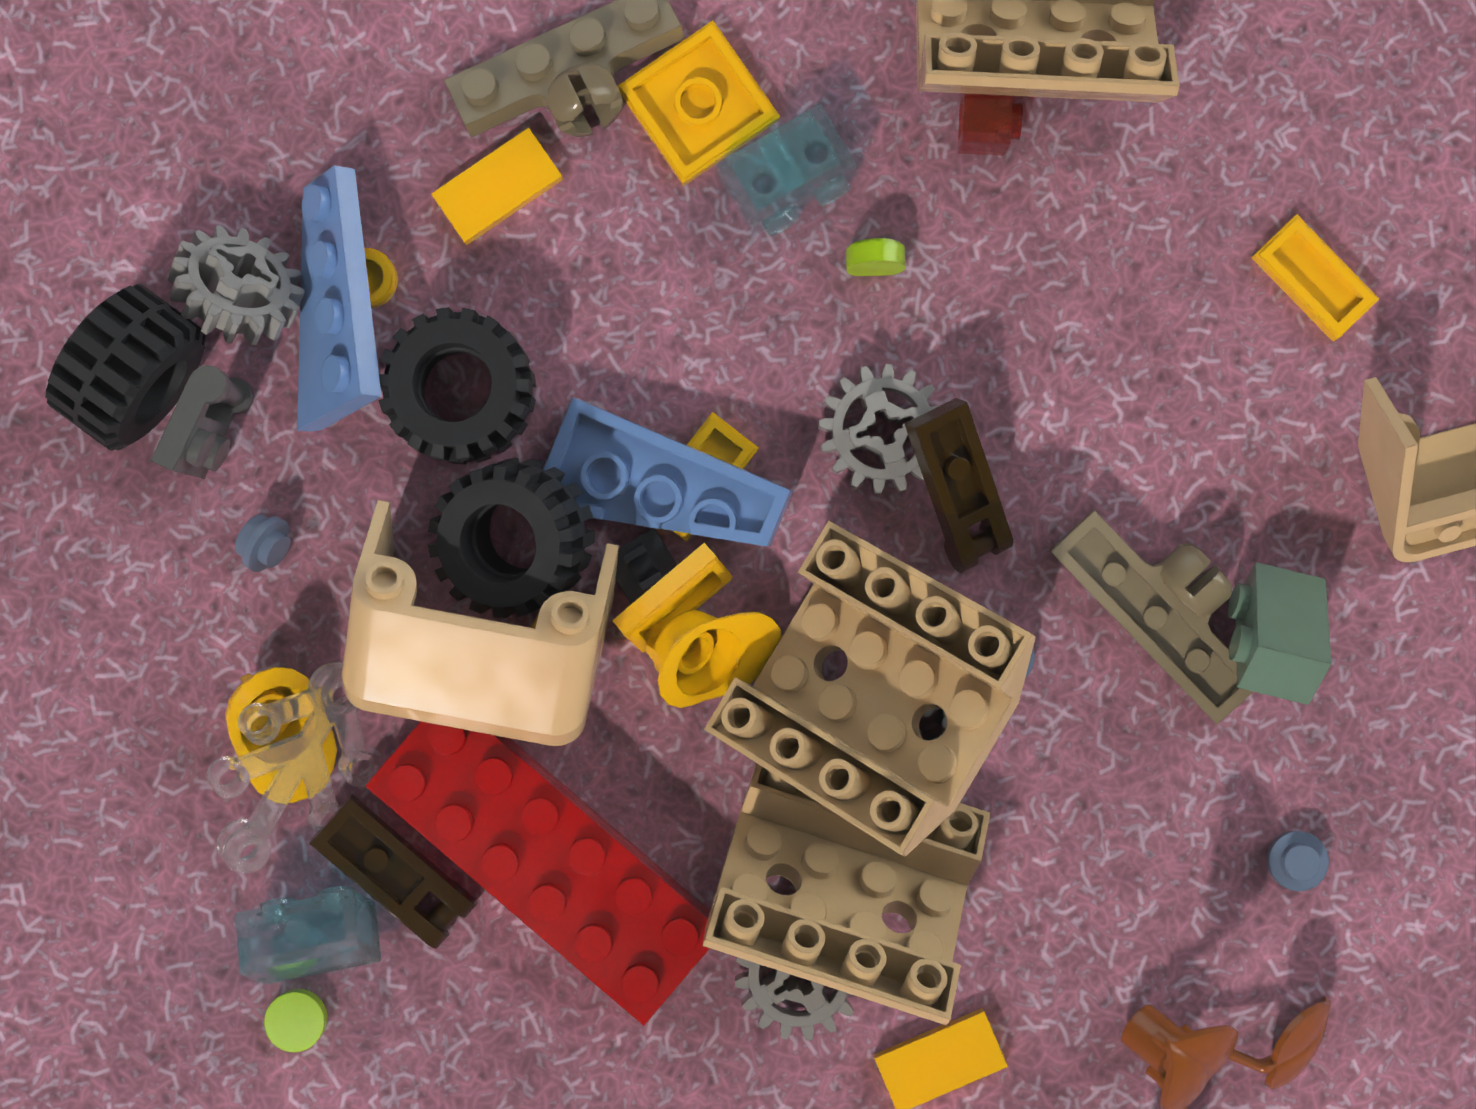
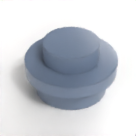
(263, 542)
(1297, 860)

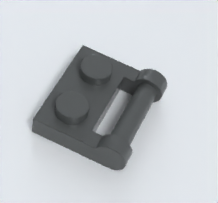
(200, 420)

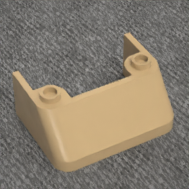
(1417, 484)
(466, 667)

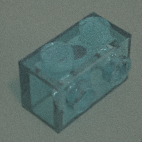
(787, 172)
(307, 935)

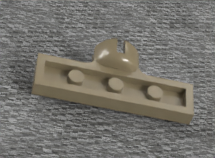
(566, 68)
(1159, 608)

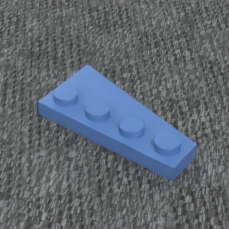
(336, 319)
(660, 482)

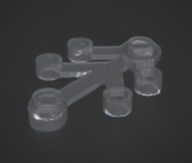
(295, 759)

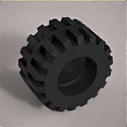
(419, 352)
(125, 367)
(466, 543)

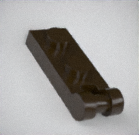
(959, 483)
(391, 871)

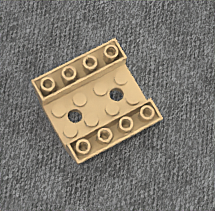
(1044, 49)
(859, 736)
(843, 887)

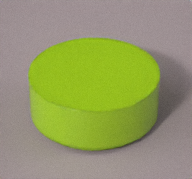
(875, 257)
(295, 1020)

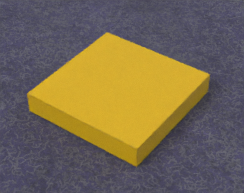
(698, 103)

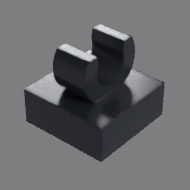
(642, 564)

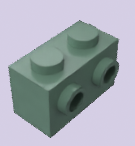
(1280, 633)

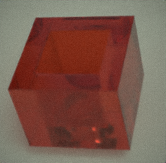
(988, 124)

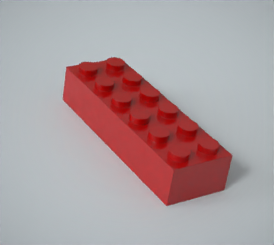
(548, 861)

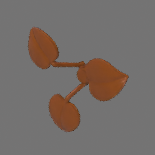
(1193, 1056)

